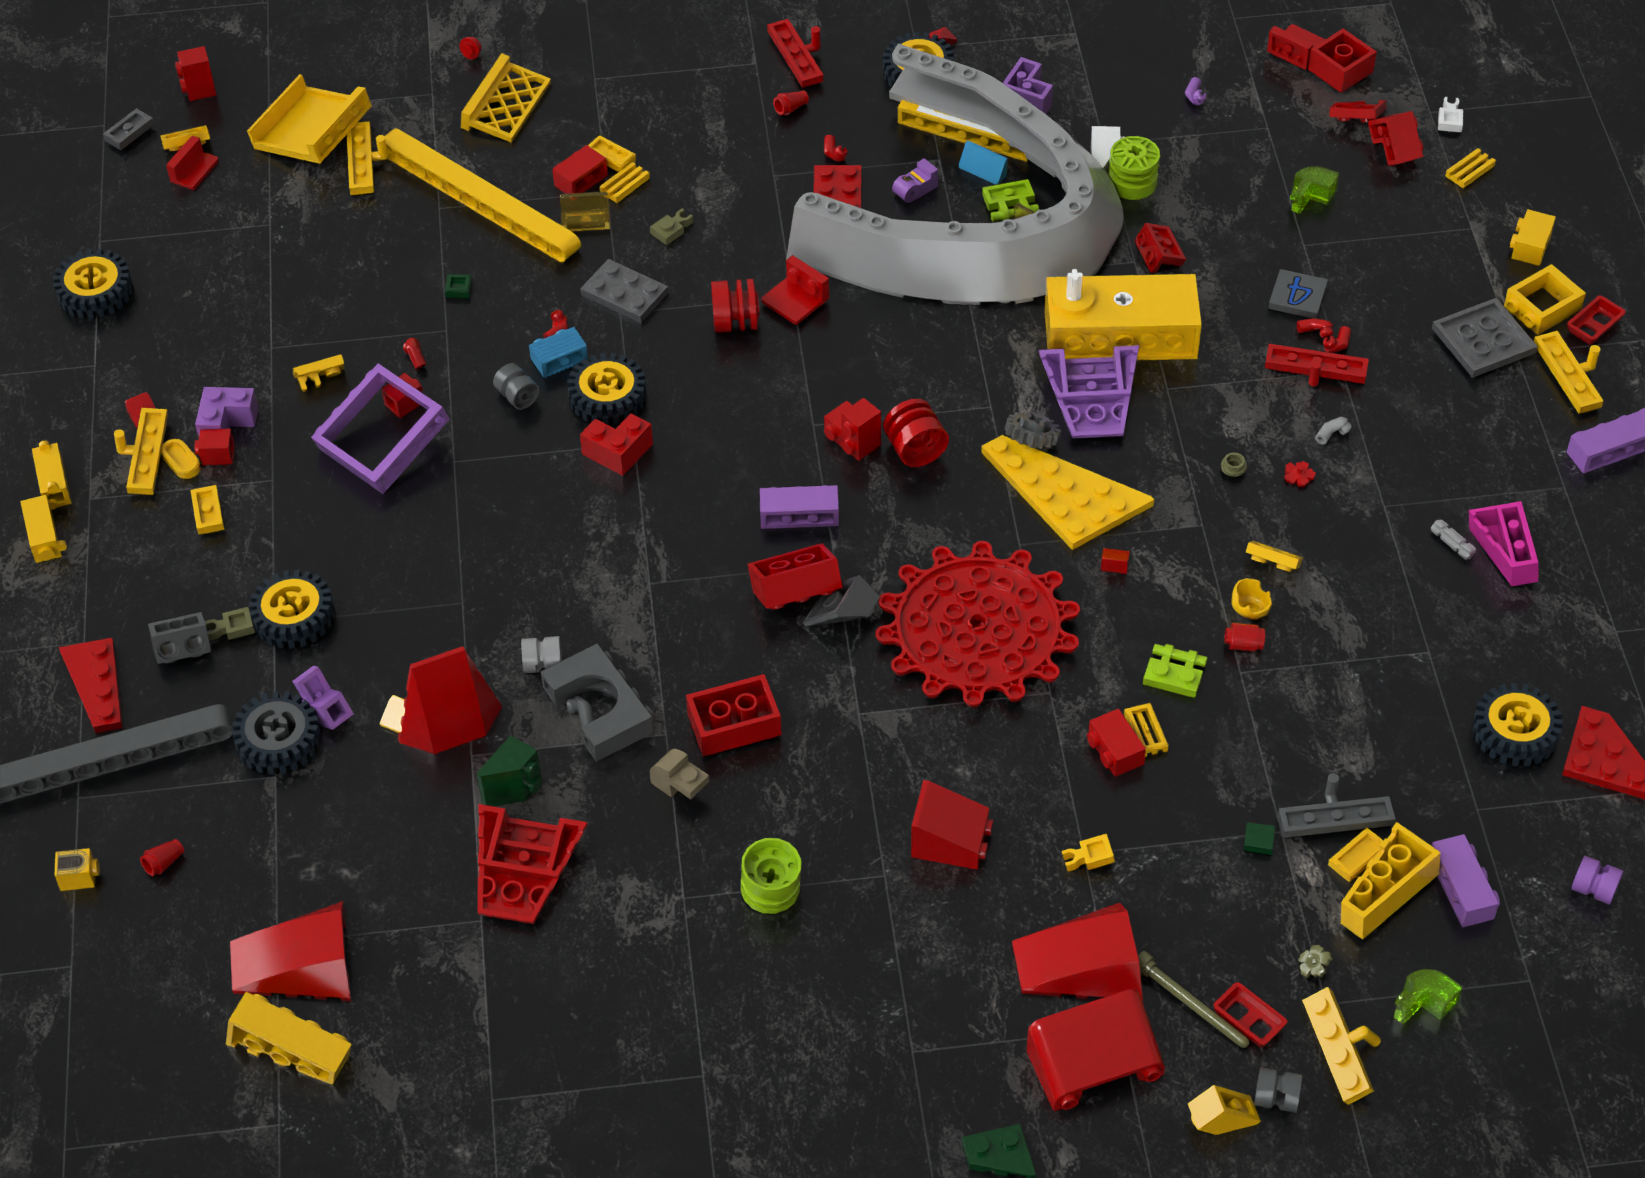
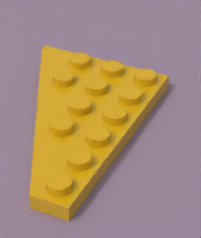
(1066, 496)

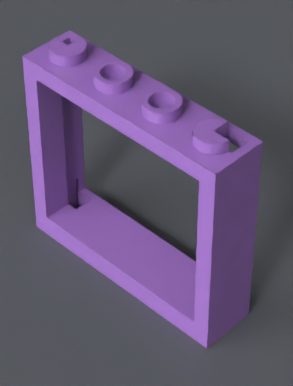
(403, 452)

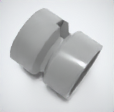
(540, 654)

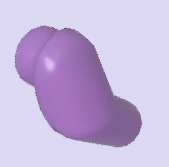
(1193, 92)

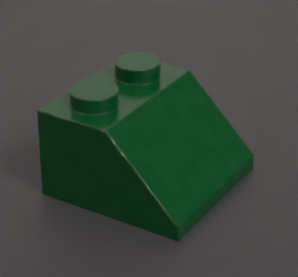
(510, 774)

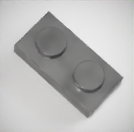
(128, 129)

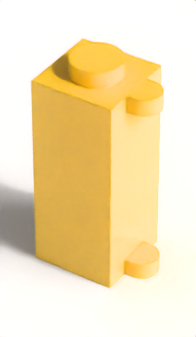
(51, 473)
(41, 528)

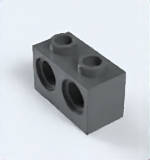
(178, 632)

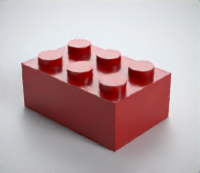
(795, 576)
(733, 715)

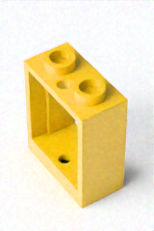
(1558, 285)

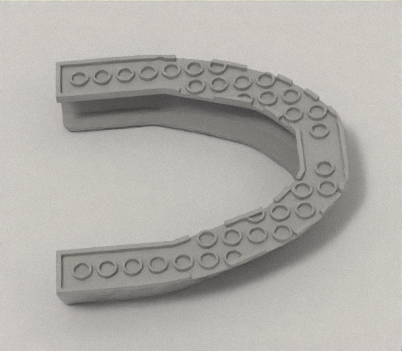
(969, 259)

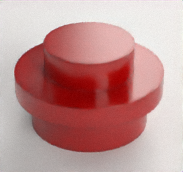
(470, 47)

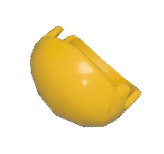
(1250, 599)

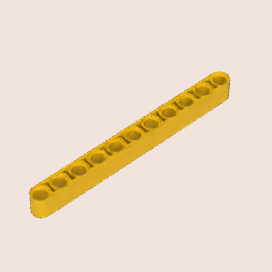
(481, 196)

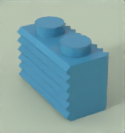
(558, 352)

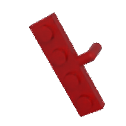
(796, 53)
(1316, 364)

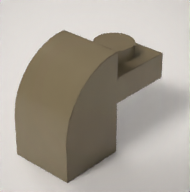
(677, 774)

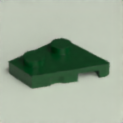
(999, 1152)

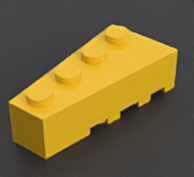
(1390, 880)
(287, 1038)

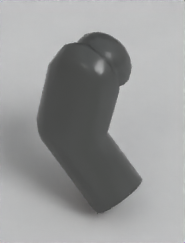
(582, 707)

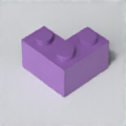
(1026, 82)
(226, 407)

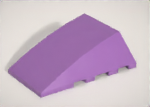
(1092, 390)

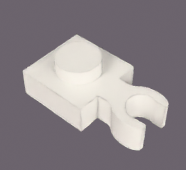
(1450, 117)

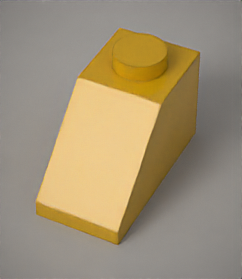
(1222, 1111)

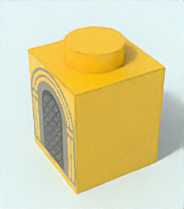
(76, 869)

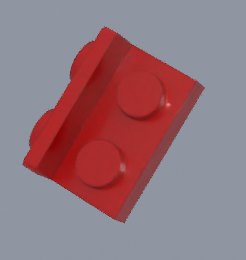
(1159, 247)

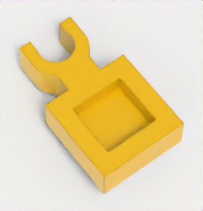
(1093, 852)

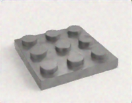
(1484, 337)

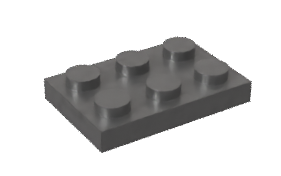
(624, 290)

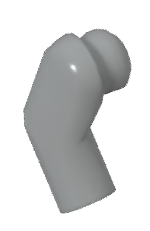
(1330, 427)

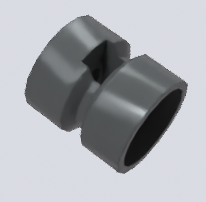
(516, 386)
(1278, 1090)

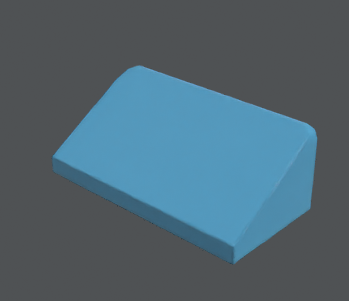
(983, 163)

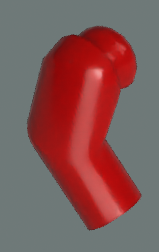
(831, 151)
(559, 322)
(1315, 324)
(413, 348)

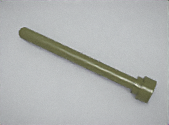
(1149, 968)

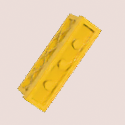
(485, 94)

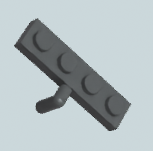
(1336, 815)

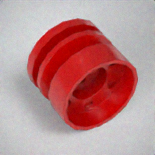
(734, 305)
(915, 432)

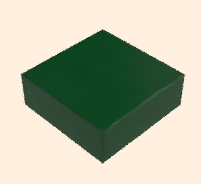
(458, 286)
(1259, 838)

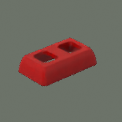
(1585, 318)
(1257, 1010)

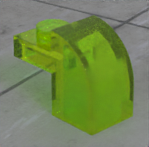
(1313, 184)
(1430, 990)

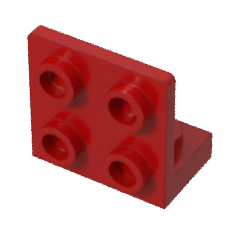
(1292, 44)
(799, 292)

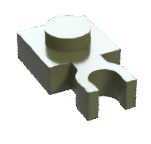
(670, 228)
(234, 624)

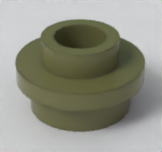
(1234, 464)

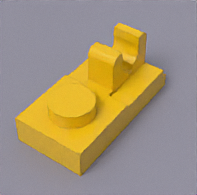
(328, 366)

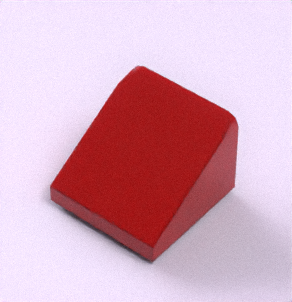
(135, 405)
(1114, 560)

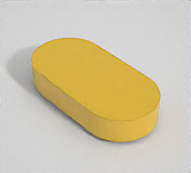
(180, 458)

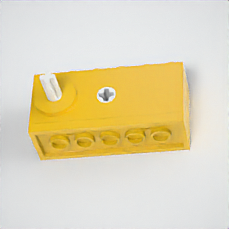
(1102, 312)

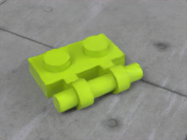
(1008, 195)
(1175, 677)

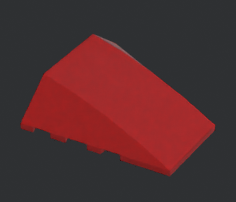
(446, 703)
(520, 862)
(1080, 956)
(294, 957)

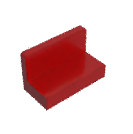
(190, 164)

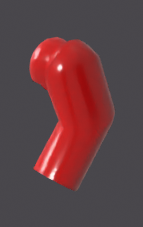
(1340, 343)

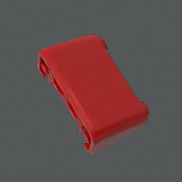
(1093, 1047)

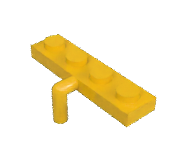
(361, 157)
(1569, 372)
(145, 451)
(1339, 1045)

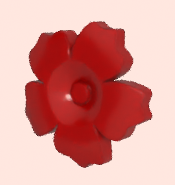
(1299, 474)

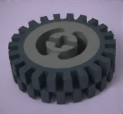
(273, 719)

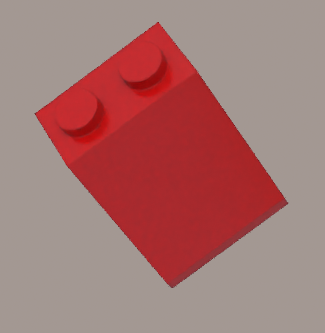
(949, 827)

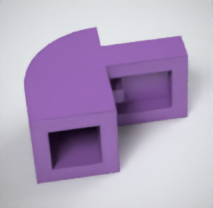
(328, 703)

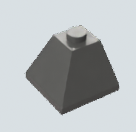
(845, 604)

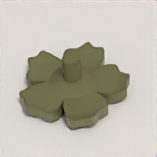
(1314, 961)

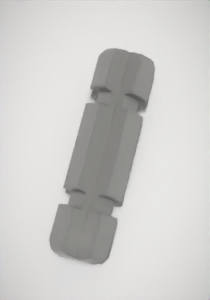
(1453, 539)

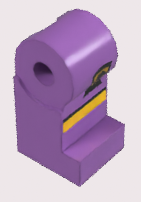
(916, 182)

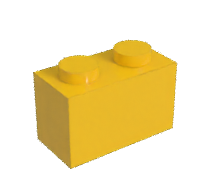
(1533, 237)

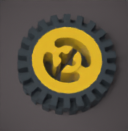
(929, 45)
(75, 284)
(608, 400)
(278, 621)
(1512, 736)

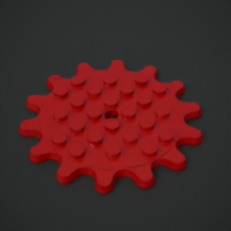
(1012, 602)

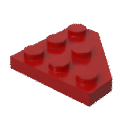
(1604, 755)

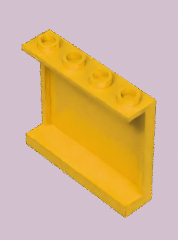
(308, 121)

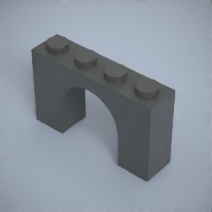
(596, 672)

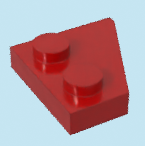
(1359, 109)

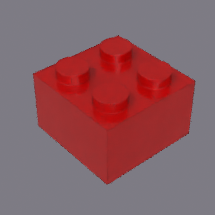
(1342, 60)

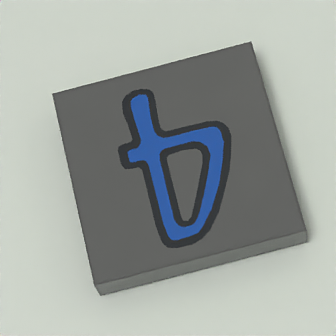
(1298, 294)

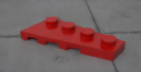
(96, 681)

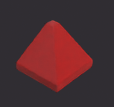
(945, 34)

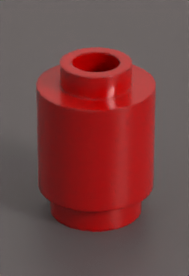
(1244, 637)

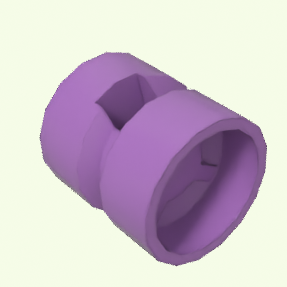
(1597, 880)

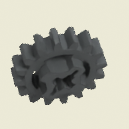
(1032, 430)

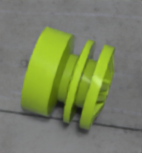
(1134, 167)
(772, 862)

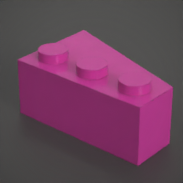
(1507, 541)

